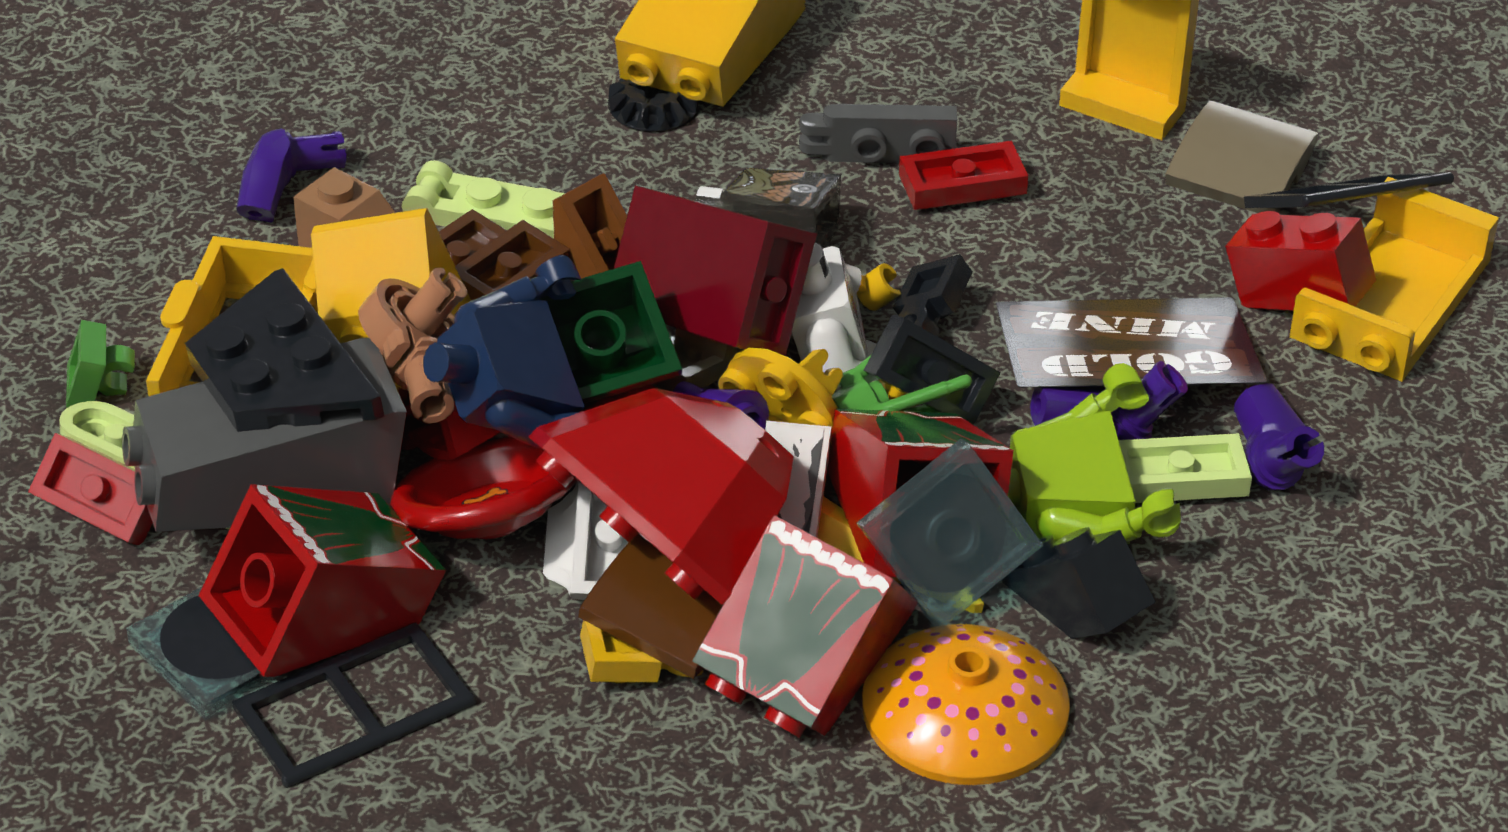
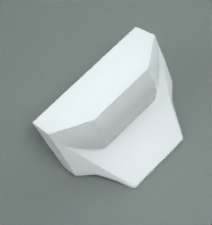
(579, 542)

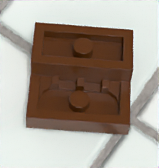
(494, 257)
(649, 609)

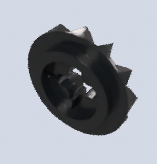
(662, 113)

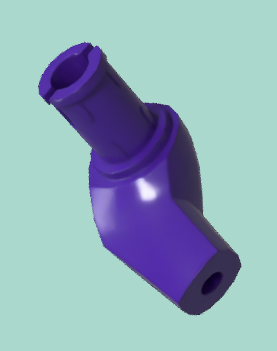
(276, 162)
(1161, 383)
(1275, 438)

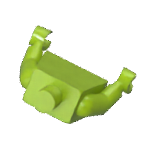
(1074, 471)

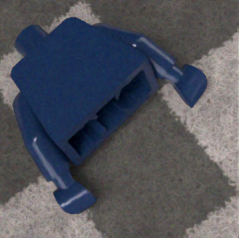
(508, 356)

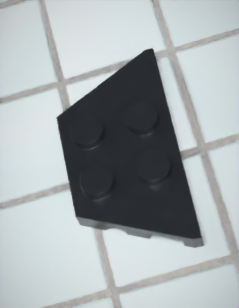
(278, 361)

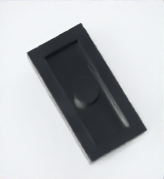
(915, 359)

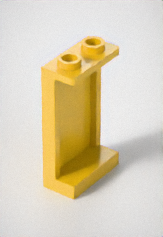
(1133, 63)
(1423, 263)

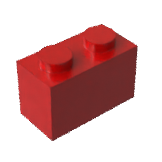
(1284, 253)

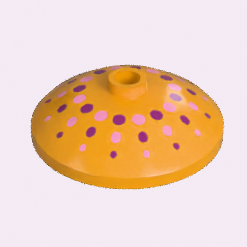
(966, 704)

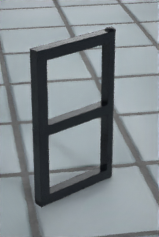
(1347, 190)
(332, 672)

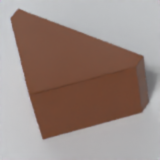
(590, 225)

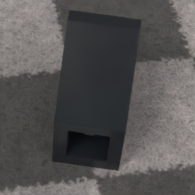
(1082, 582)

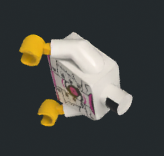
(831, 313)

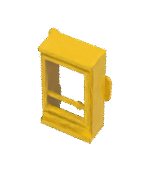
(226, 271)

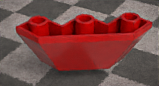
(679, 474)

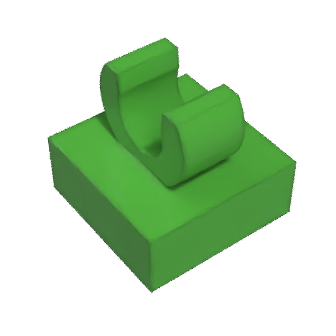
(92, 365)

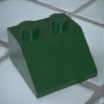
(614, 334)

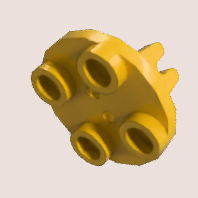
(792, 390)

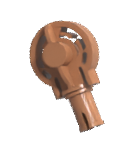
(403, 325)

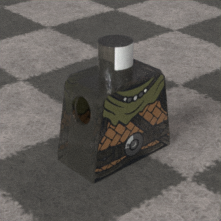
(783, 197)

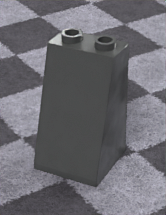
(199, 468)

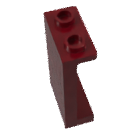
(718, 268)

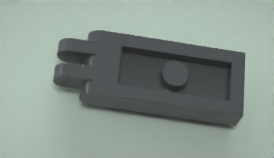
(877, 131)

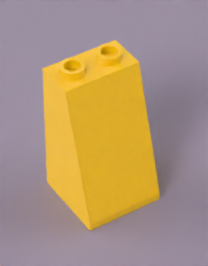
(701, 44)

